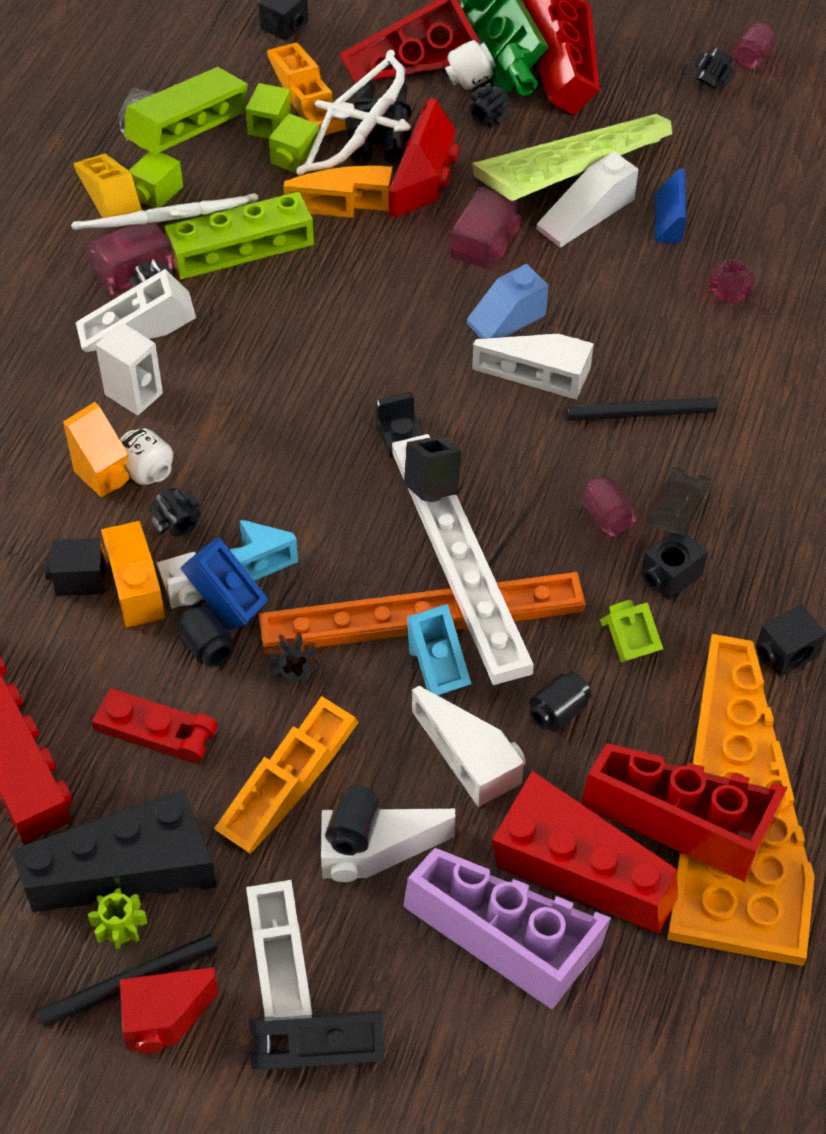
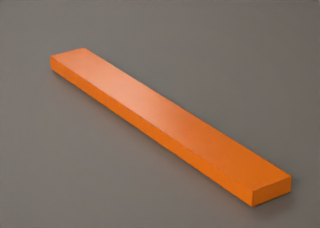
(388, 615)

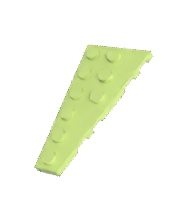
(548, 163)

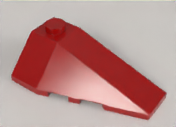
(418, 40)

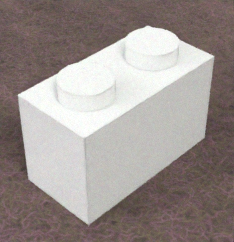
(129, 368)

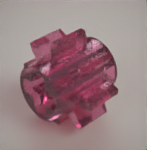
(731, 281)

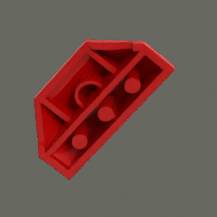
(425, 162)

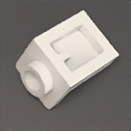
(175, 583)

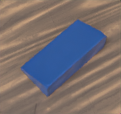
(671, 209)
(224, 584)

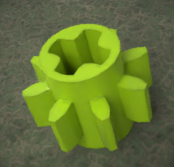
(117, 918)

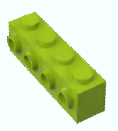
(185, 110)
(240, 235)

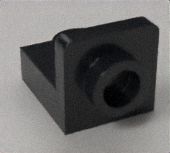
(397, 419)

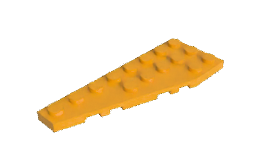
(773, 906)

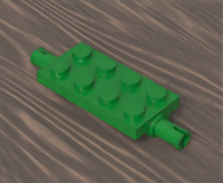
(510, 38)

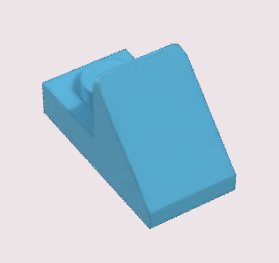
(265, 549)
(437, 649)

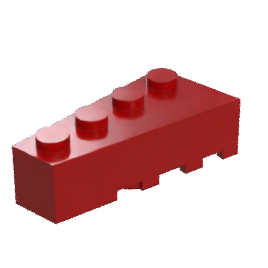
(570, 61)
(684, 807)
(582, 856)

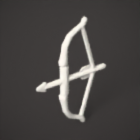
(343, 110)
(166, 213)

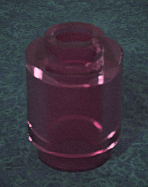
(754, 45)
(608, 506)

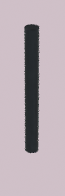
(641, 408)
(111, 986)

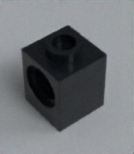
(673, 564)
(790, 640)

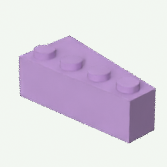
(502, 923)

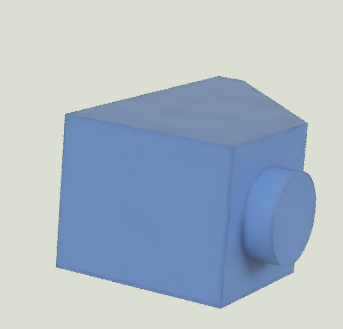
(510, 304)

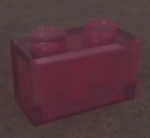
(484, 228)
(120, 252)

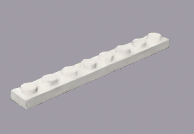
(471, 583)

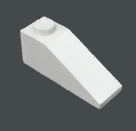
(591, 199)
(149, 308)
(540, 361)
(472, 747)
(396, 838)

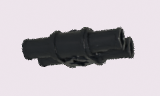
(394, 141)

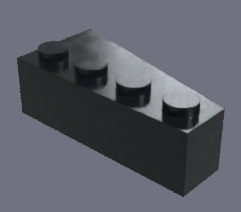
(132, 850)

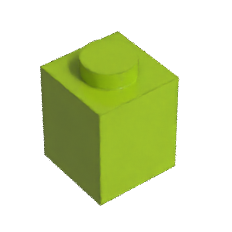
(267, 109)
(292, 142)
(157, 179)

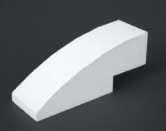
(278, 950)

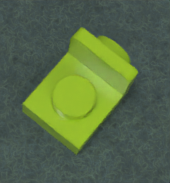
(632, 630)

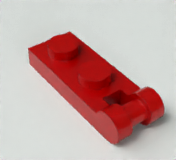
(154, 725)

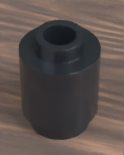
(205, 636)
(559, 701)
(353, 820)

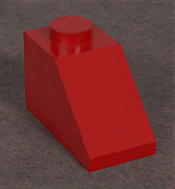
(164, 1007)

